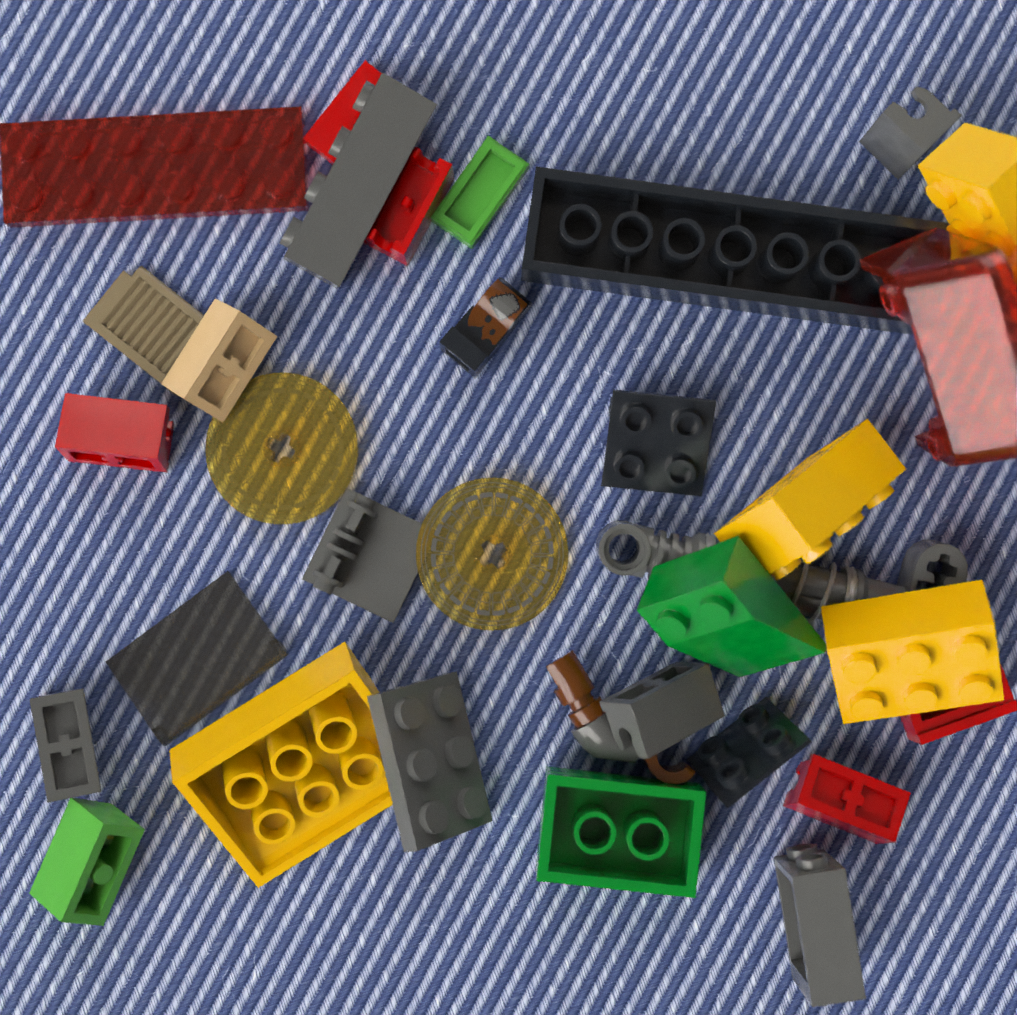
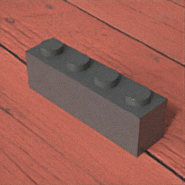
(359, 180)

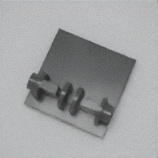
(366, 556)

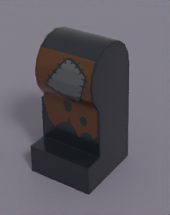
(485, 327)

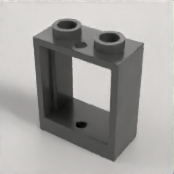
(819, 926)

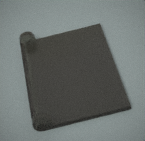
(196, 658)

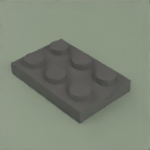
(429, 760)

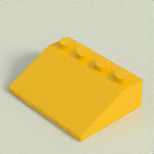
(288, 767)

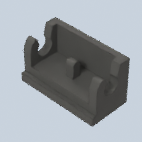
(902, 140)
(663, 708)
(65, 745)

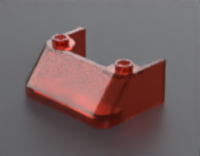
(965, 327)

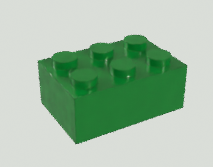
(620, 832)

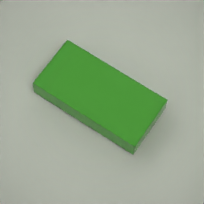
(480, 192)

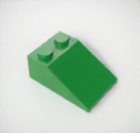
(727, 611)

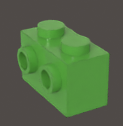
(86, 862)

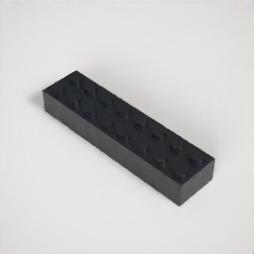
(711, 248)

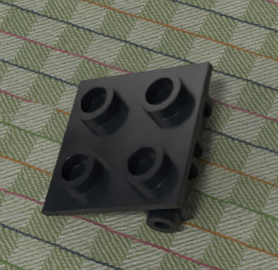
(657, 442)
(747, 751)

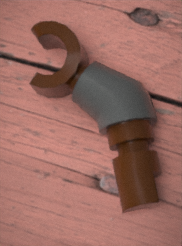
(592, 725)

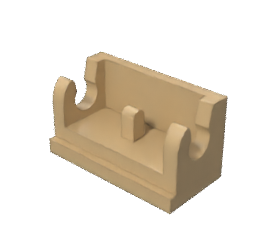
(219, 360)

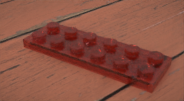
(153, 167)

